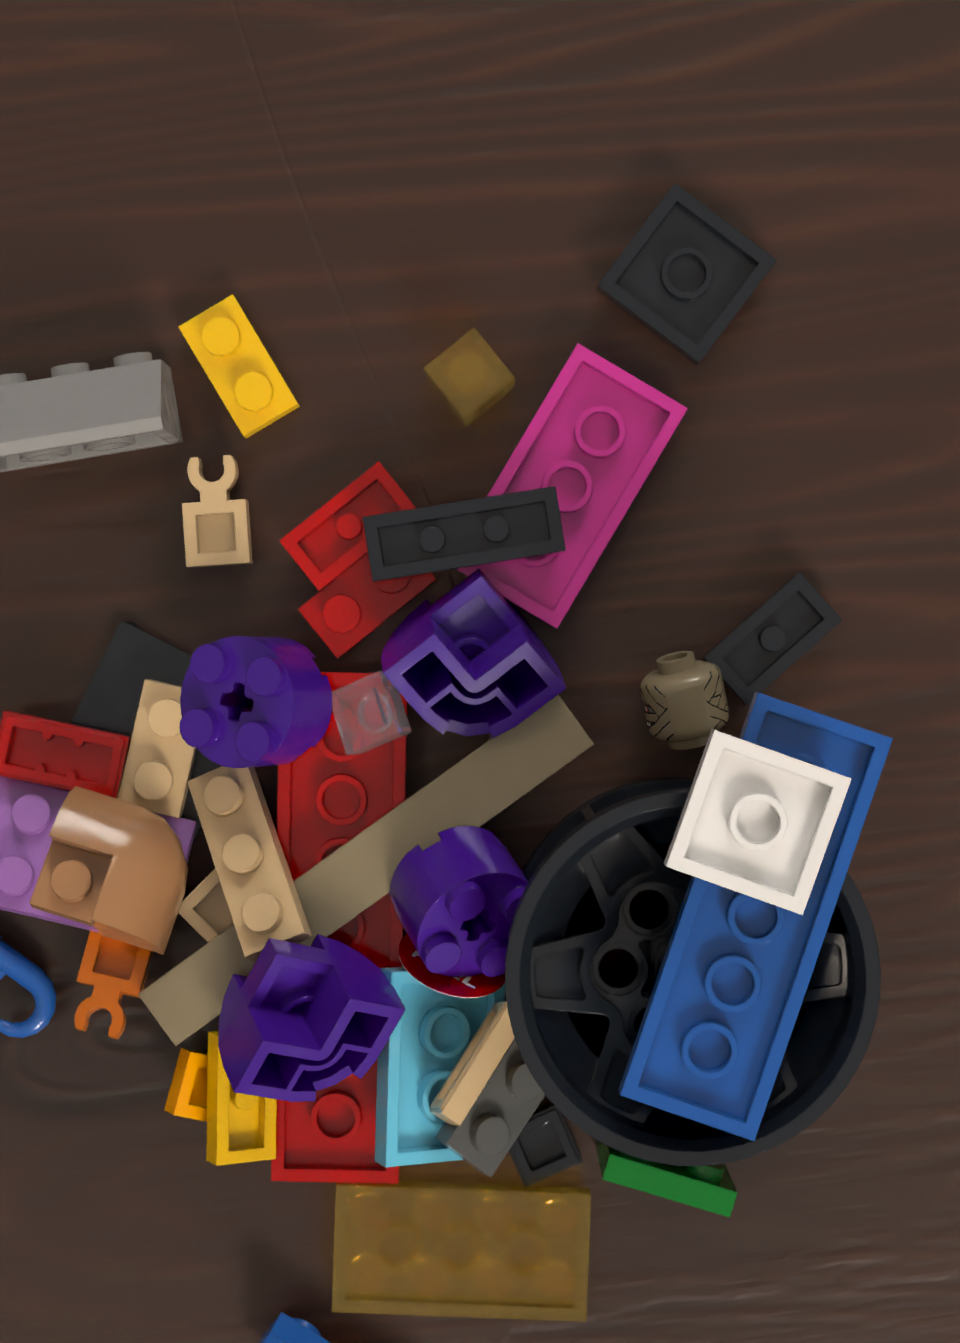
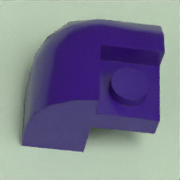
(471, 662)
(305, 1019)

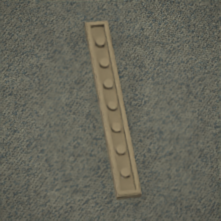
(364, 866)

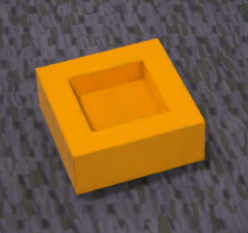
(189, 1086)

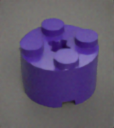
(254, 701)
(459, 901)

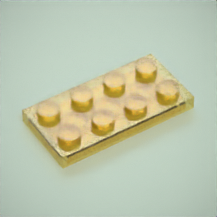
(462, 1250)

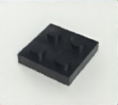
(685, 274)

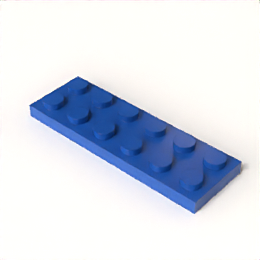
(742, 963)

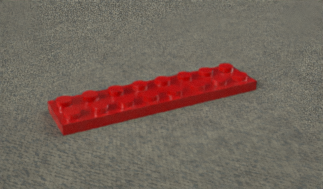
(319, 808)

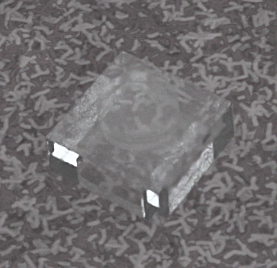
(369, 713)

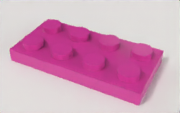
(597, 446)

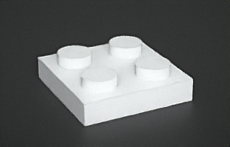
(757, 821)

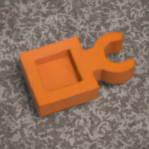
(112, 970)

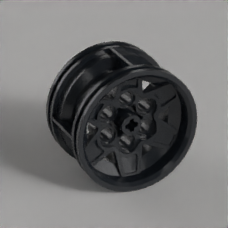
(550, 975)

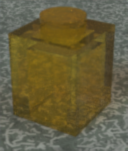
(469, 377)

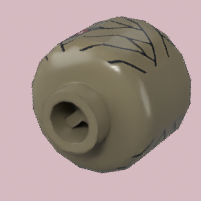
(684, 700)

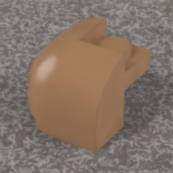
(113, 870)

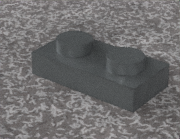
(496, 1115)

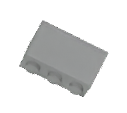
(87, 412)

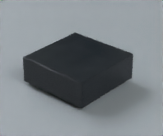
(544, 1146)

